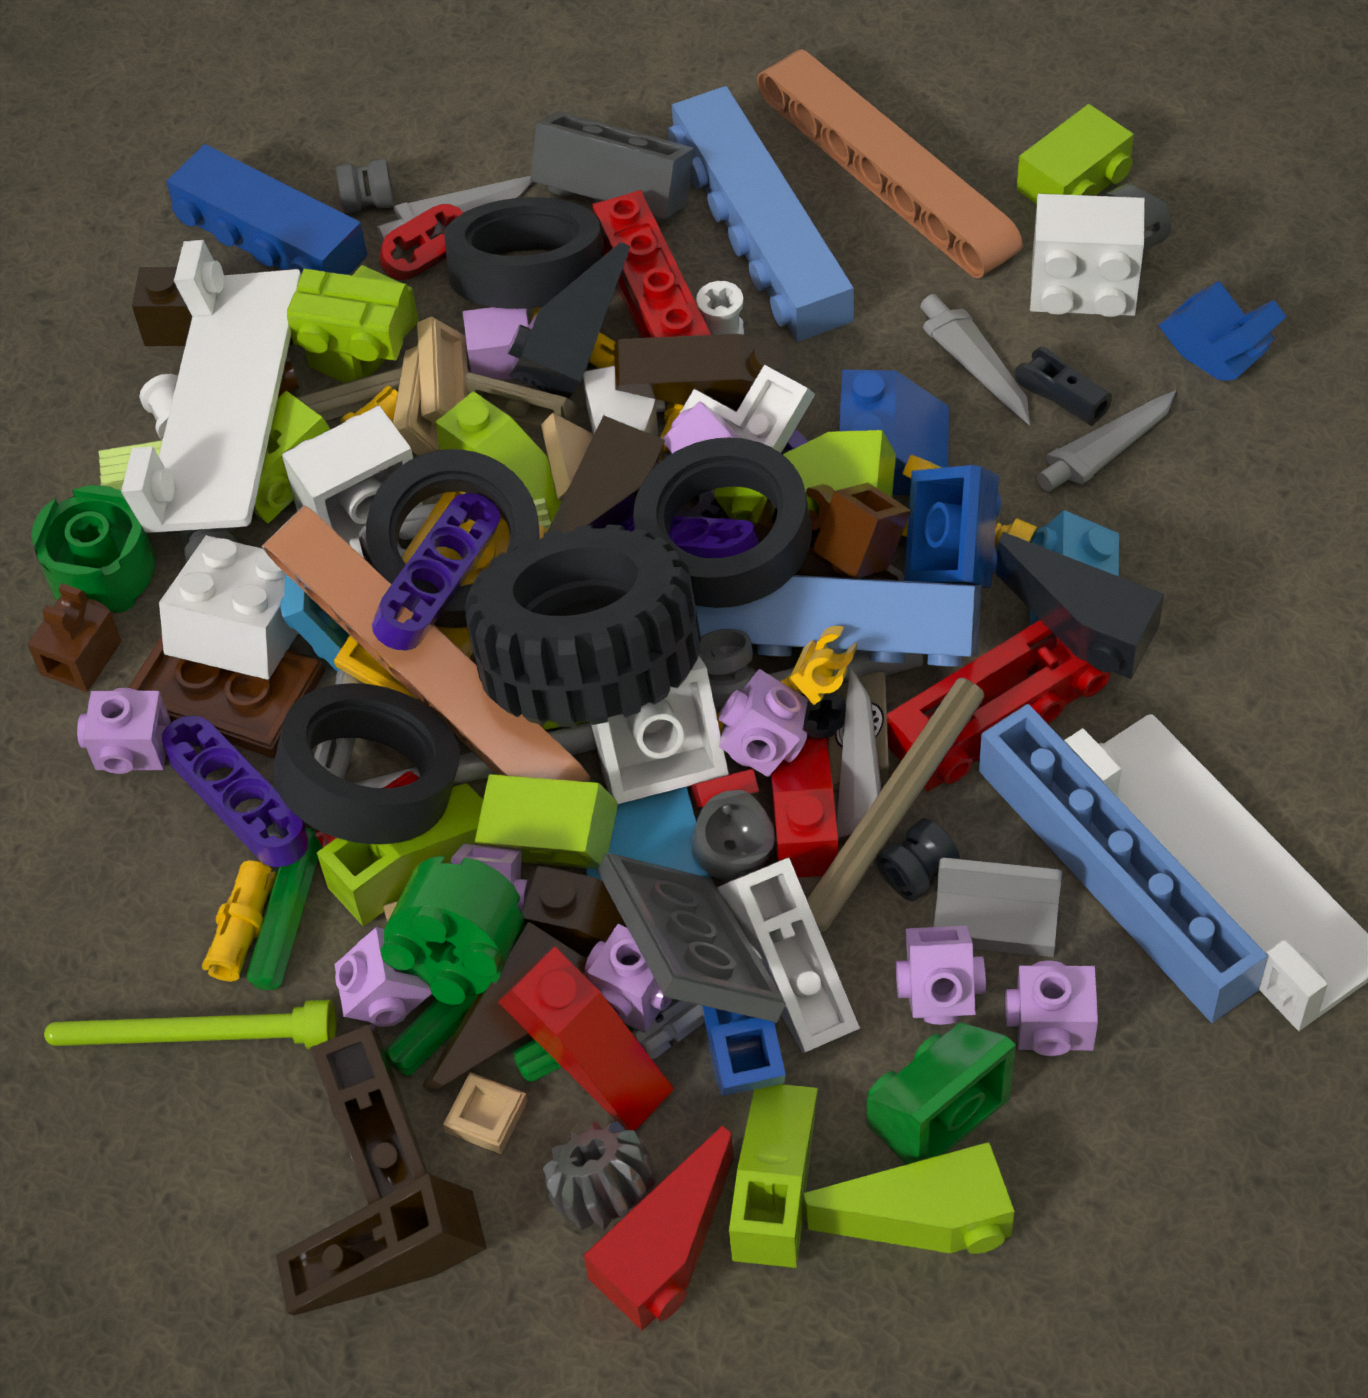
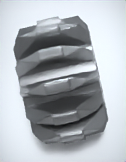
(599, 1175)

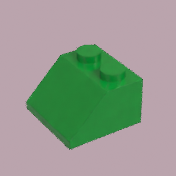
(942, 1092)

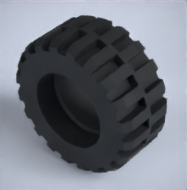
(583, 625)

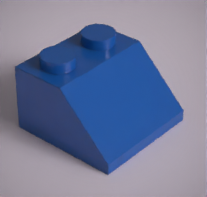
(905, 412)
(952, 525)

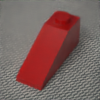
(805, 810)
(587, 1038)
(656, 1246)

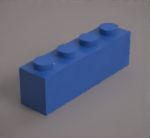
(264, 215)

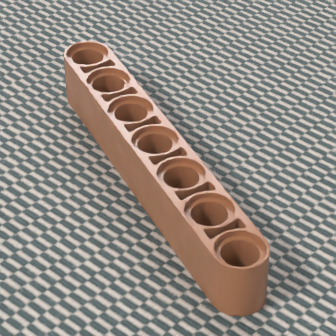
(890, 163)
(433, 671)

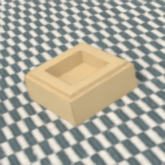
(485, 1113)

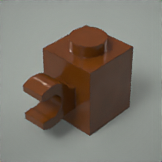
(856, 528)
(74, 639)

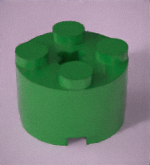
(94, 547)
(453, 927)

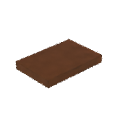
(238, 705)

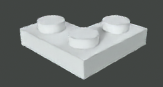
(768, 410)

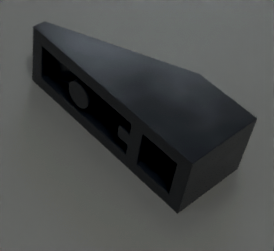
(563, 333)
(1085, 607)

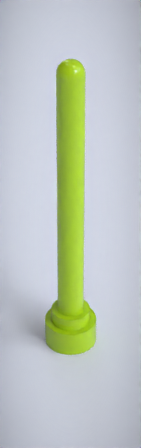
(306, 1025)

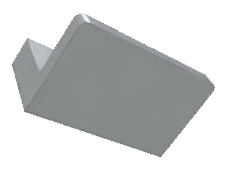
(1001, 904)

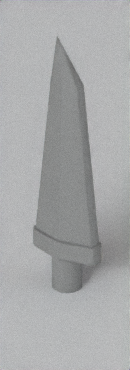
(463, 199)
(967, 344)
(1090, 453)
(859, 766)

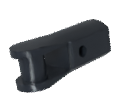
(1066, 388)

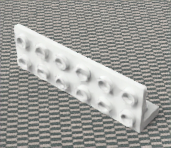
(220, 400)
(1310, 940)

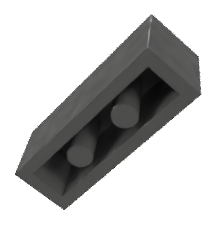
(610, 161)

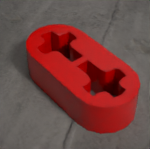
(417, 232)

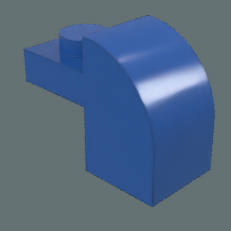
(1218, 335)
(743, 1051)

